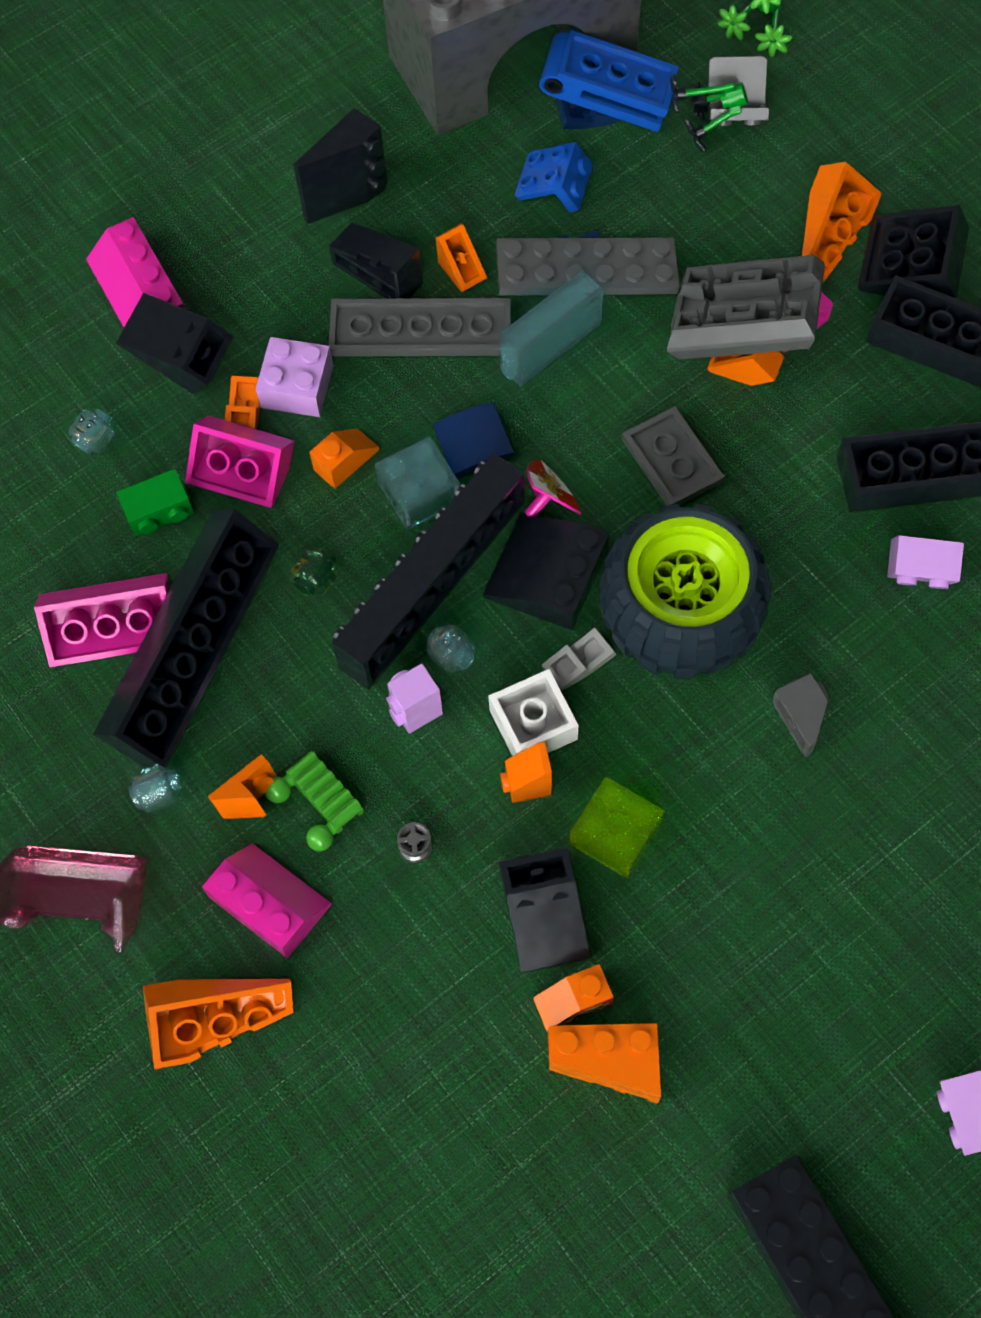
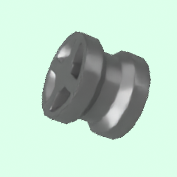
(412, 835)

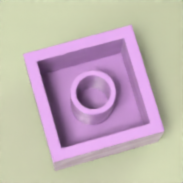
(294, 377)

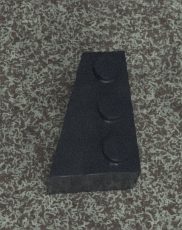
(378, 261)

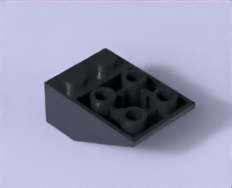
(174, 342)
(544, 910)

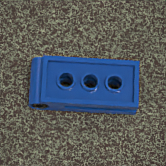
(608, 79)

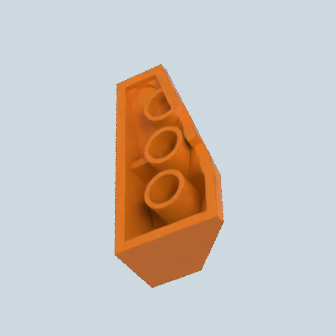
(202, 1013)

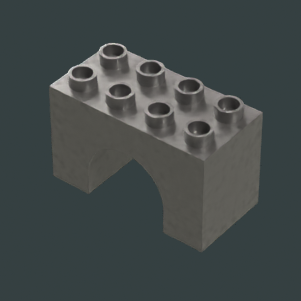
(453, 45)

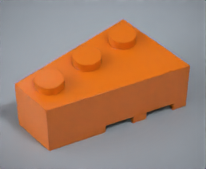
(609, 1055)

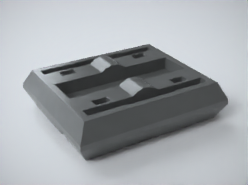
(747, 308)

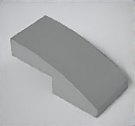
(579, 660)

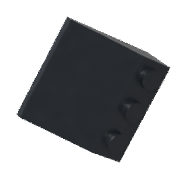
(342, 168)
(916, 246)
(548, 568)

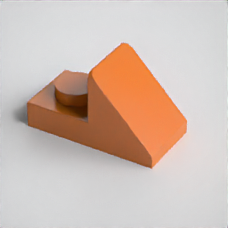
(240, 793)

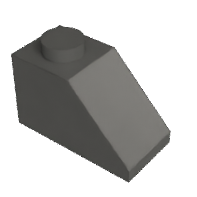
(802, 710)

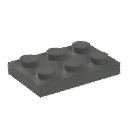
(672, 457)

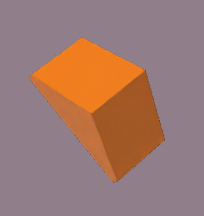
(459, 258)

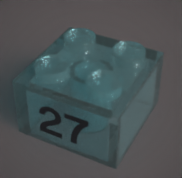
(417, 482)

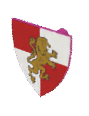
(547, 486)

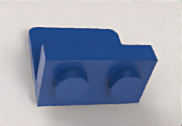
(556, 171)

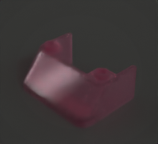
(73, 886)

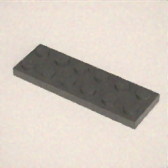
(615, 264)
(418, 326)

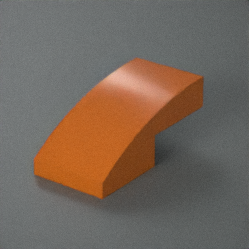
(243, 402)

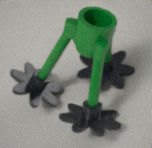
(731, 95)

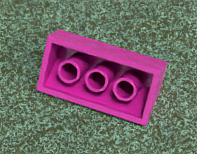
(128, 269)
(99, 618)

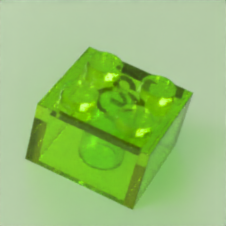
(616, 827)

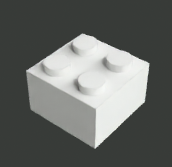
(533, 714)

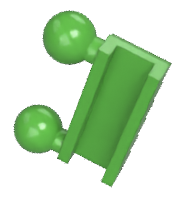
(323, 792)

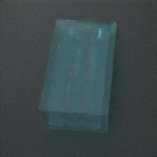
(550, 328)

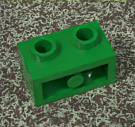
(155, 503)

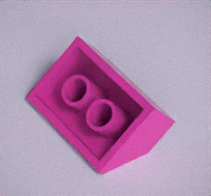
(238, 460)
(266, 898)

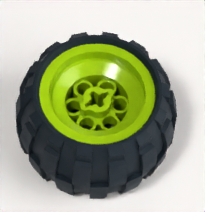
(669, 552)

